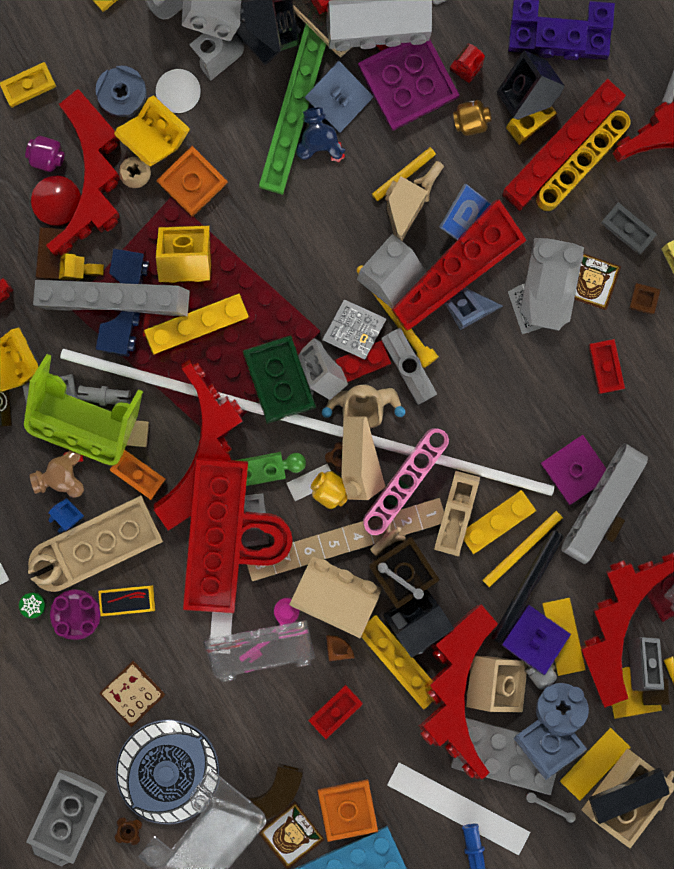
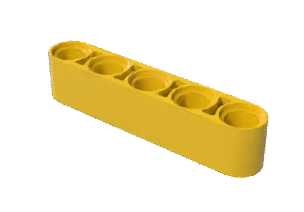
(588, 150)

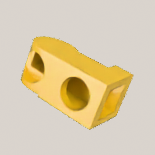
(528, 125)

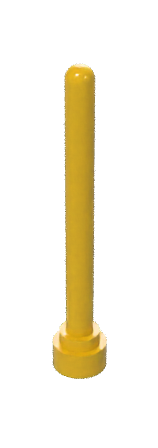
(424, 353)

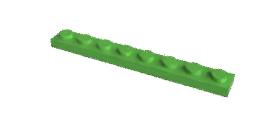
(291, 114)

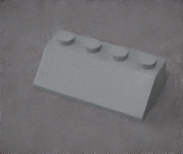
(378, 23)

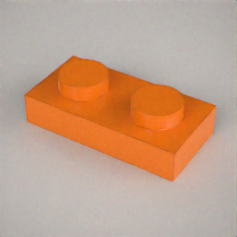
(138, 475)

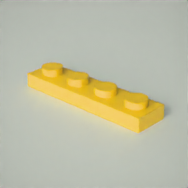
(196, 324)
(397, 660)

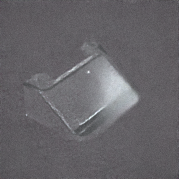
(260, 649)
(217, 836)

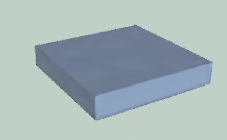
(547, 750)

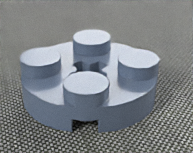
(116, 78)
(572, 698)

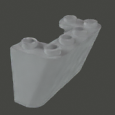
(218, 56)

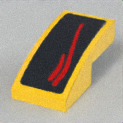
(126, 600)

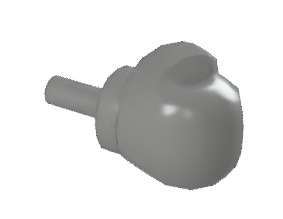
(540, 680)

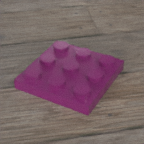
(408, 82)

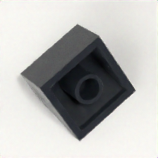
(530, 86)
(419, 623)

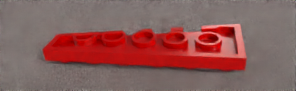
(474, 253)

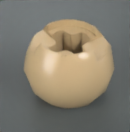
(138, 180)

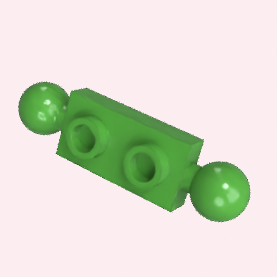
(272, 467)

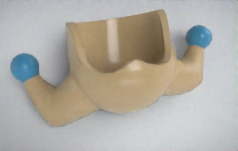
(365, 402)

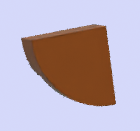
(338, 648)

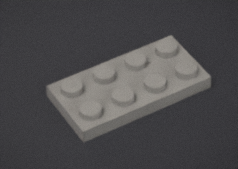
(504, 757)

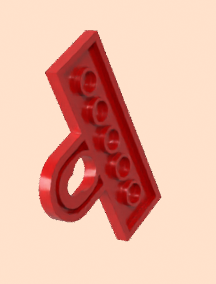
(217, 532)

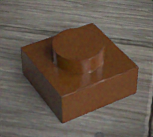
(644, 298)

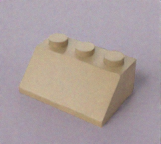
(336, 596)
(631, 824)

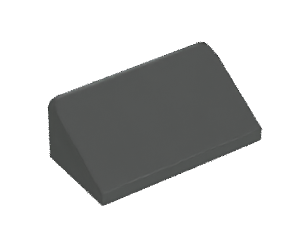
(645, 664)

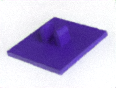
(536, 640)

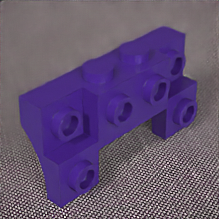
(561, 36)

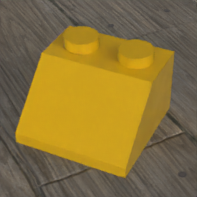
(183, 254)

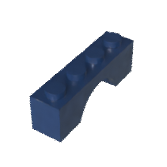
(117, 335)

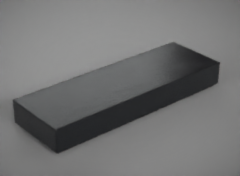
(629, 795)

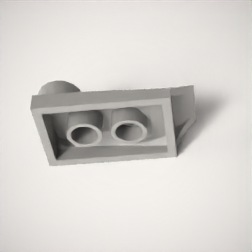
(551, 282)
(65, 818)

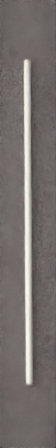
(307, 422)

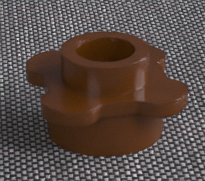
(333, 456)
(123, 836)

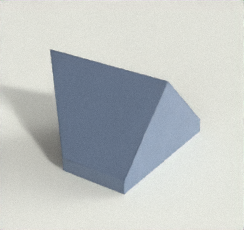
(470, 307)

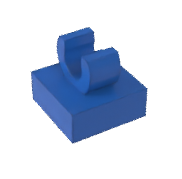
(65, 515)

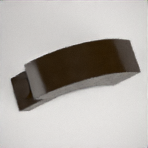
(281, 792)

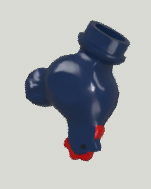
(319, 137)

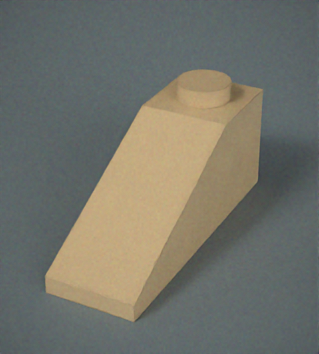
(360, 462)

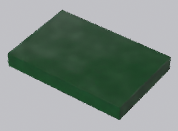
(279, 379)

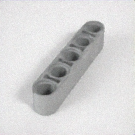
(604, 503)

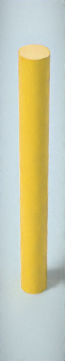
(523, 548)

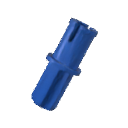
(473, 846)

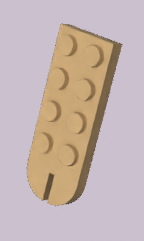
(94, 546)

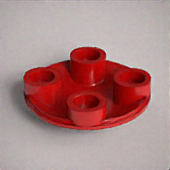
(55, 200)

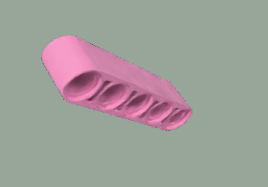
(400, 493)

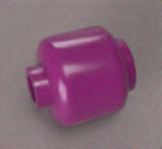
(44, 153)

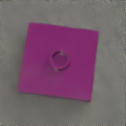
(574, 469)

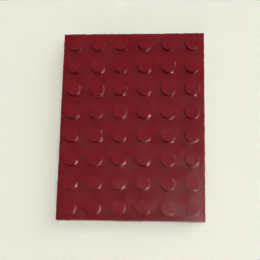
(221, 350)

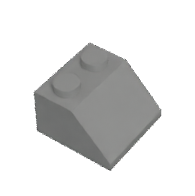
(391, 271)

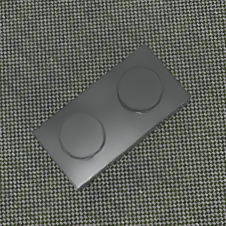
(628, 228)

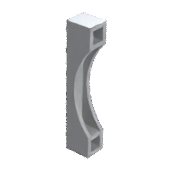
(111, 296)

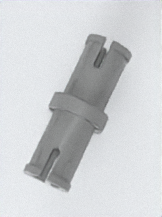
(103, 395)

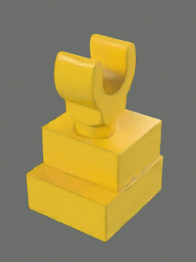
(73, 268)

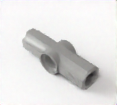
(401, 351)

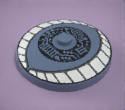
(162, 769)

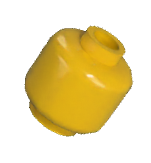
(329, 490)

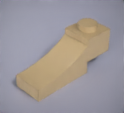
(457, 513)

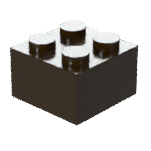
(409, 564)

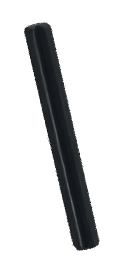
(527, 586)

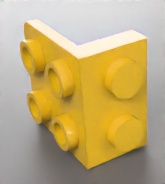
(153, 132)
(16, 360)

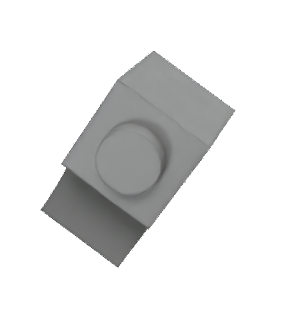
(321, 371)

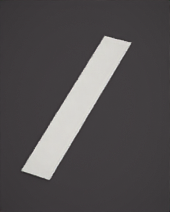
(458, 808)

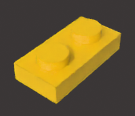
(27, 84)

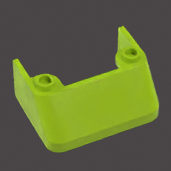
(77, 423)

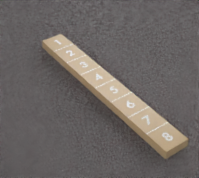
(351, 538)

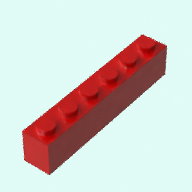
(563, 145)

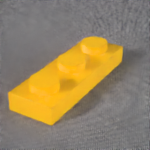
(498, 521)

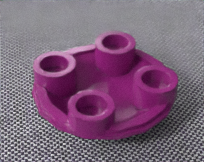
(75, 614)

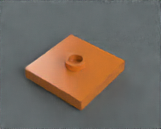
(192, 181)
(347, 810)

